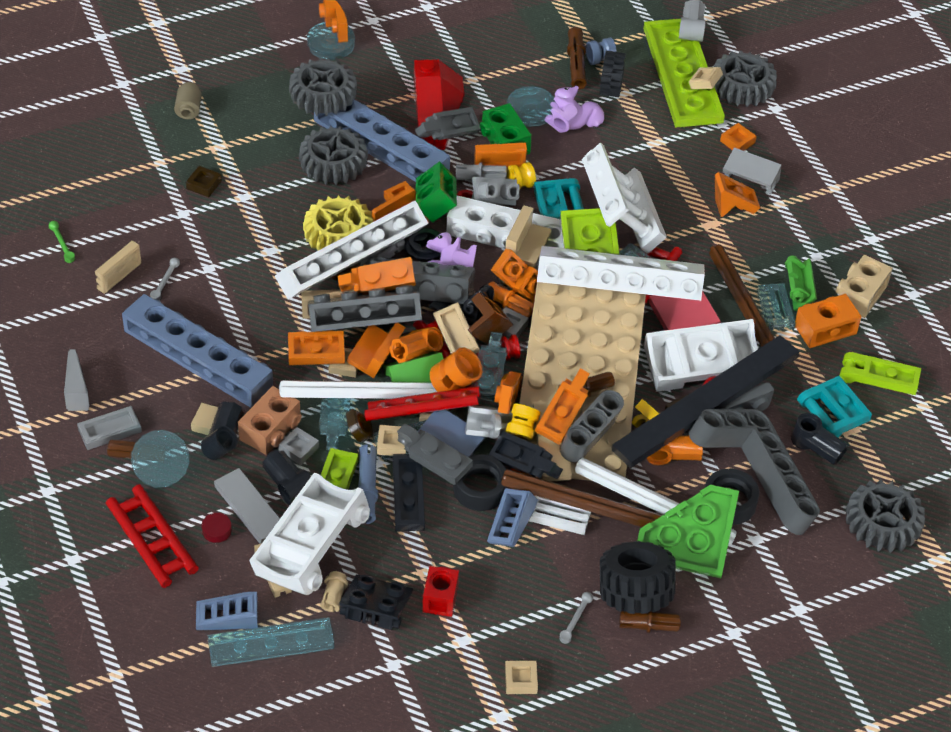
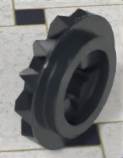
(417, 240)

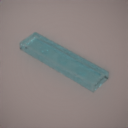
(270, 642)

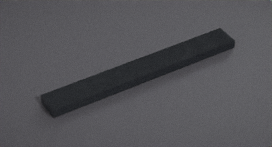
(712, 395)

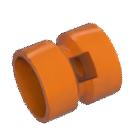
(456, 370)

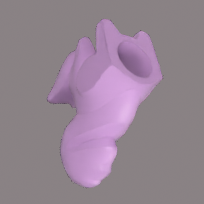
(570, 115)
(451, 253)

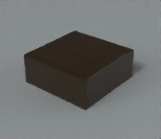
(203, 181)

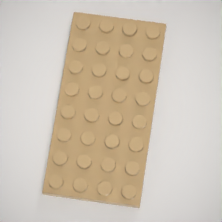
(590, 332)

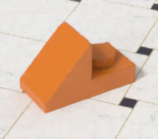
(733, 193)

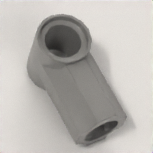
(693, 21)

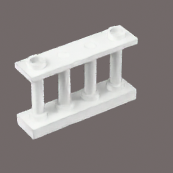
(624, 198)

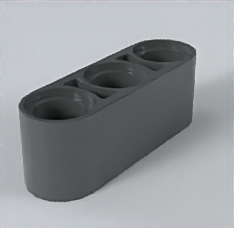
(601, 415)

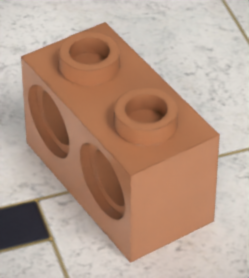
(269, 421)

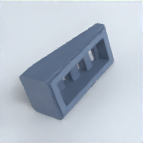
(511, 497)
(239, 620)

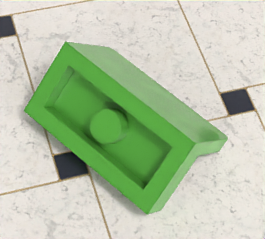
(413, 370)

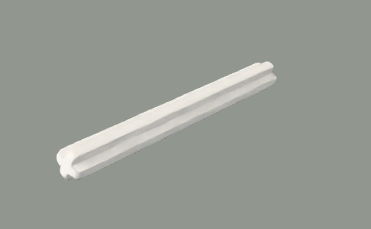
(352, 389)
(629, 488)

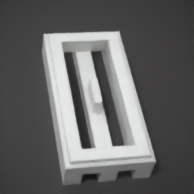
(560, 512)

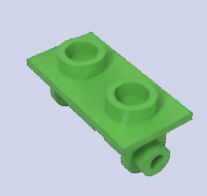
(801, 281)

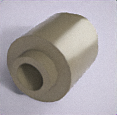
(188, 101)

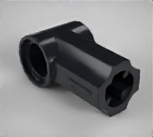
(223, 432)
(811, 435)
(285, 475)

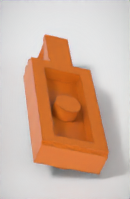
(379, 275)
(508, 391)
(563, 408)

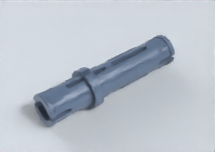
(367, 478)

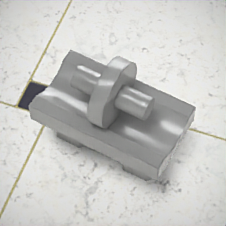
(495, 190)
(486, 421)

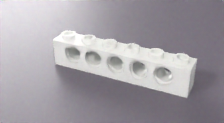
(492, 223)
(351, 250)
(621, 273)

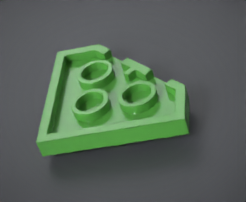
(696, 530)

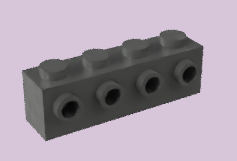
(439, 281)
(364, 310)

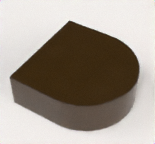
(358, 426)

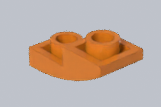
(334, 18)
(516, 274)

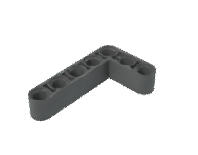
(766, 455)

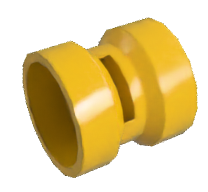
(523, 421)

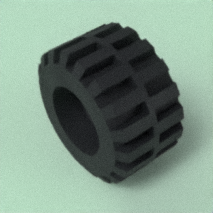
(637, 577)

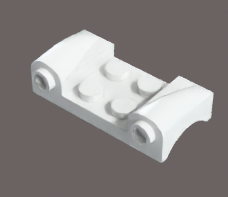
(697, 352)
(306, 532)

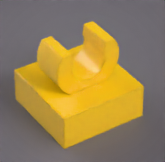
(647, 413)

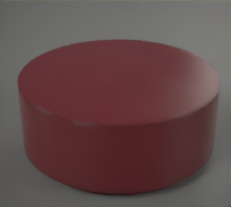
(216, 527)

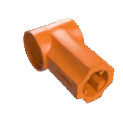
(416, 344)
(679, 449)

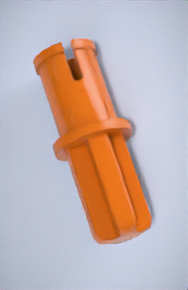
(512, 300)

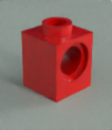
(436, 600)

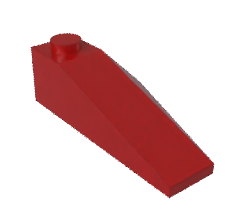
(436, 90)

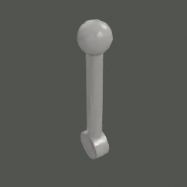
(156, 294)
(565, 635)

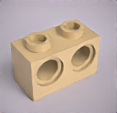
(865, 283)

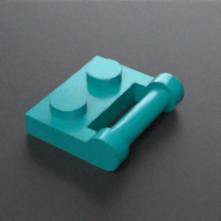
(551, 197)
(840, 401)

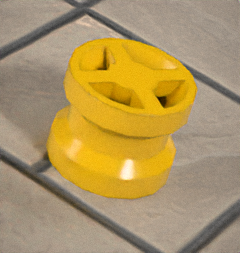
(524, 174)

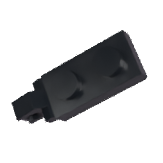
(524, 456)

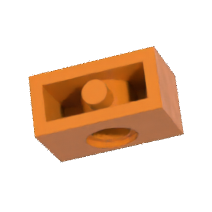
(827, 320)

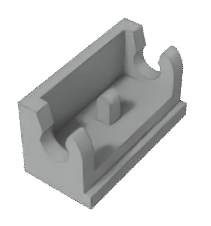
(753, 169)

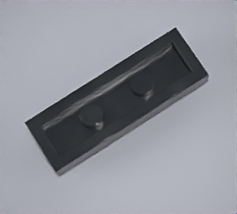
(408, 494)

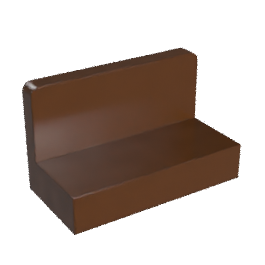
(492, 320)

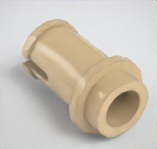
(335, 585)

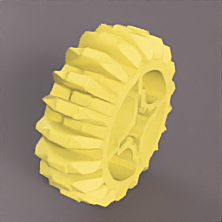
(337, 220)

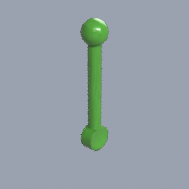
(69, 256)

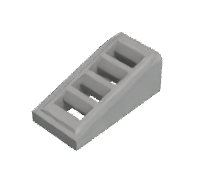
(75, 388)

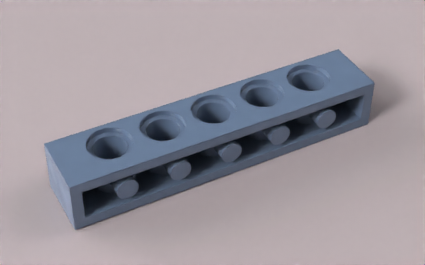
(387, 140)
(197, 350)

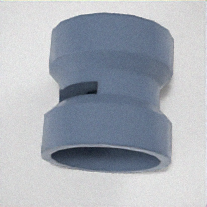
(596, 50)

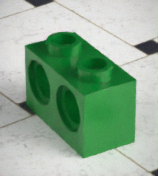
(504, 126)
(436, 192)

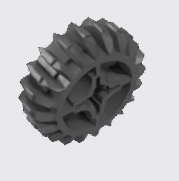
(745, 78)
(323, 86)
(333, 155)
(886, 508)

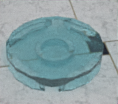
(325, 43)
(531, 104)
(160, 459)

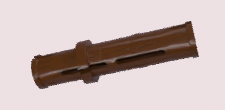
(578, 75)

